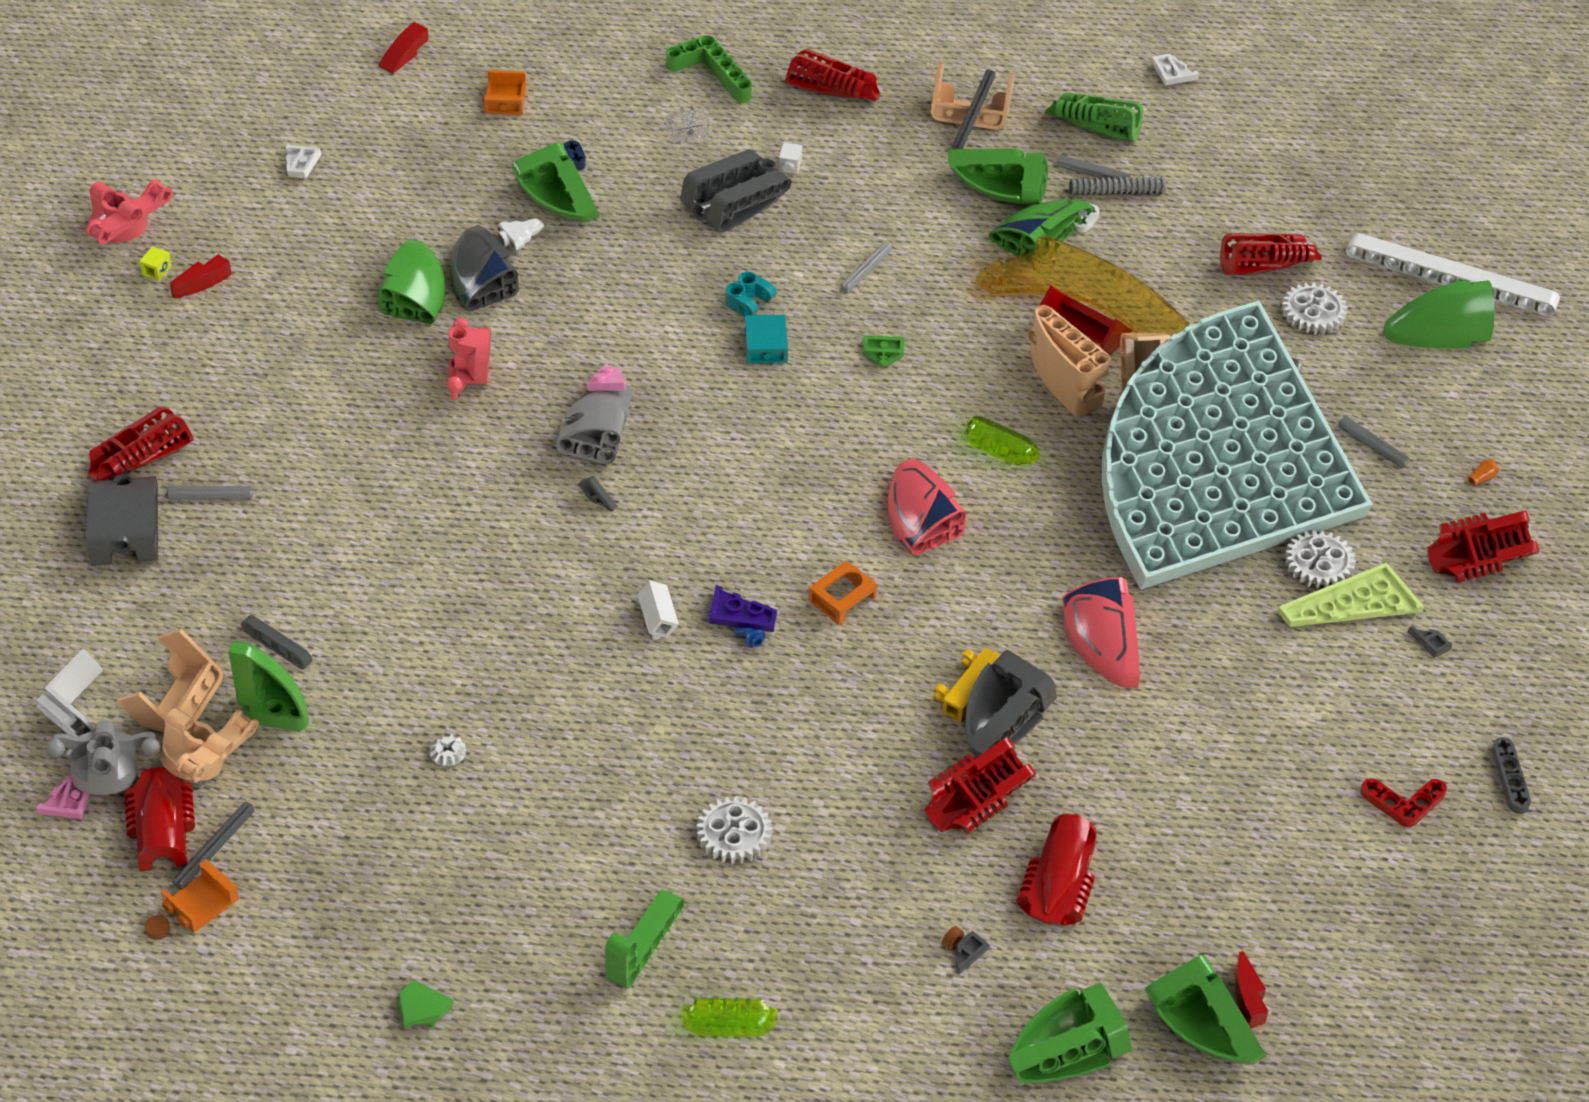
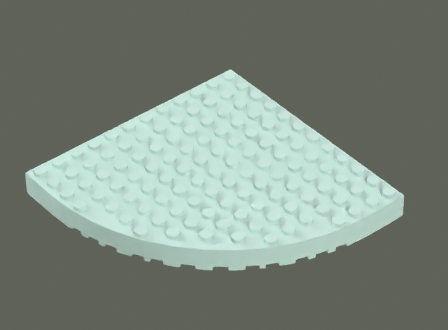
(1220, 452)

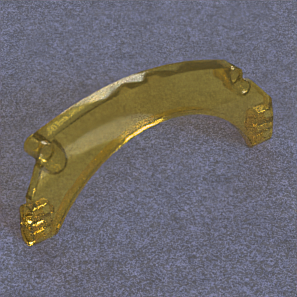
(1086, 281)

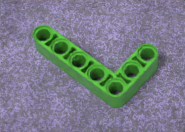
(710, 52)
(629, 955)

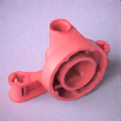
(122, 218)

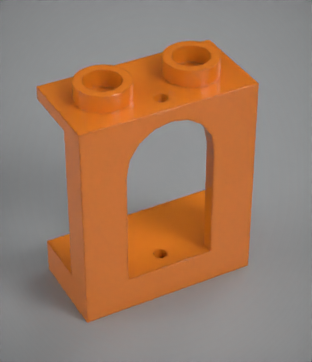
(837, 609)

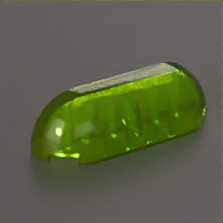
(1000, 441)
(729, 1017)

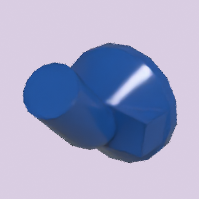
(753, 637)

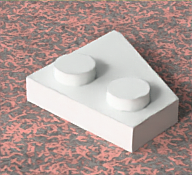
(1172, 70)
(301, 160)

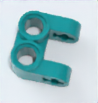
(748, 286)

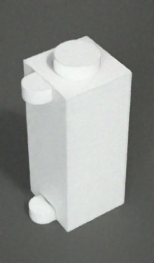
(657, 609)

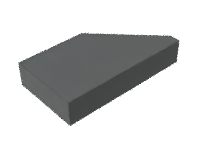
(596, 492)
(1431, 640)
(969, 950)

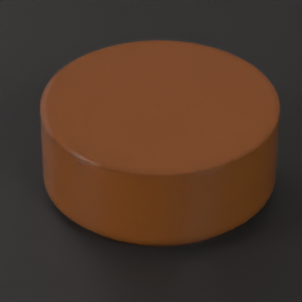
(157, 927)
(952, 937)

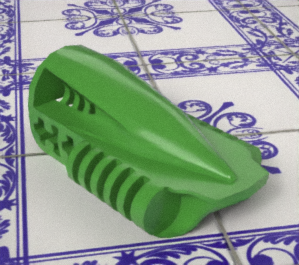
(1100, 115)

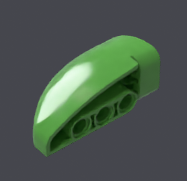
(1002, 173)
(413, 284)
(1445, 317)

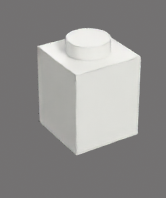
(790, 158)

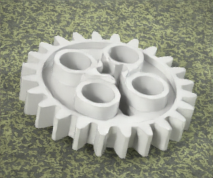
(1314, 308)
(1309, 549)
(720, 829)

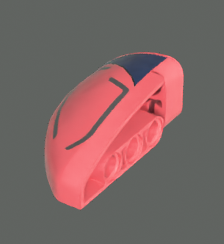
(1103, 629)

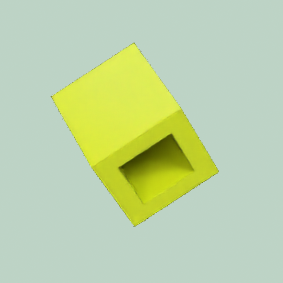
(155, 263)

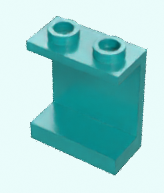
(766, 338)

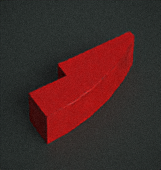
(404, 47)
(201, 277)
(1249, 992)

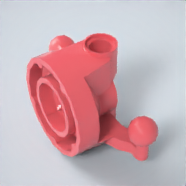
(471, 356)

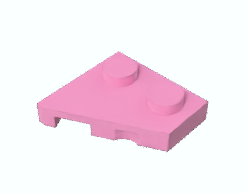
(607, 380)
(65, 801)

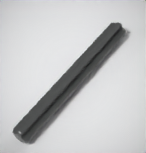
(974, 109)
(213, 844)

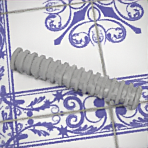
(1117, 185)

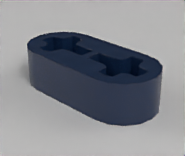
(577, 154)

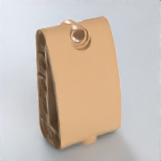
(1068, 362)

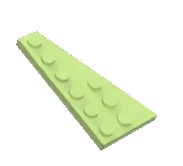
(1362, 596)

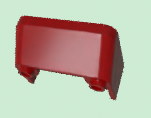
(1094, 325)

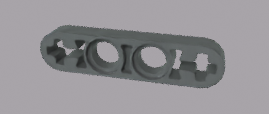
(276, 641)
(1511, 775)

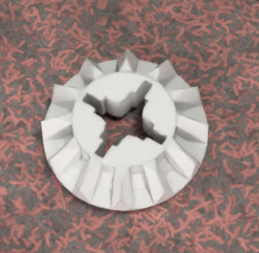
(447, 758)

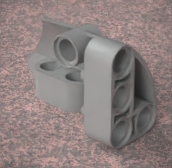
(591, 421)

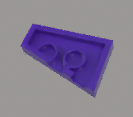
(735, 611)

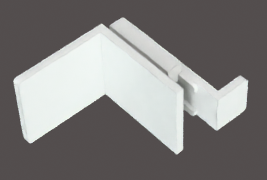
(64, 690)

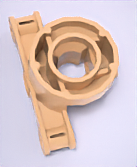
(193, 748)

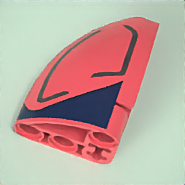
(923, 508)

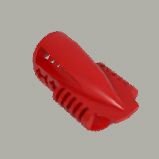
(835, 80)
(1264, 252)
(134, 450)
(1481, 545)
(976, 788)
(159, 816)
(1059, 881)

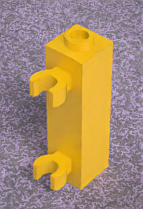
(956, 700)

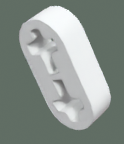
(1089, 221)

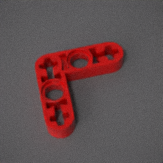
(1402, 806)

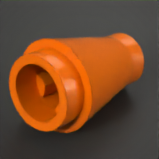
(1485, 471)

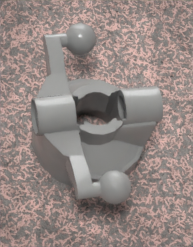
(103, 762)

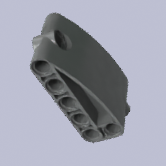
(733, 189)
(122, 518)

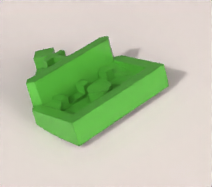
(883, 349)
(422, 1005)

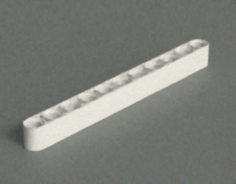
(1447, 271)

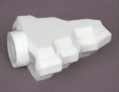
(518, 233)

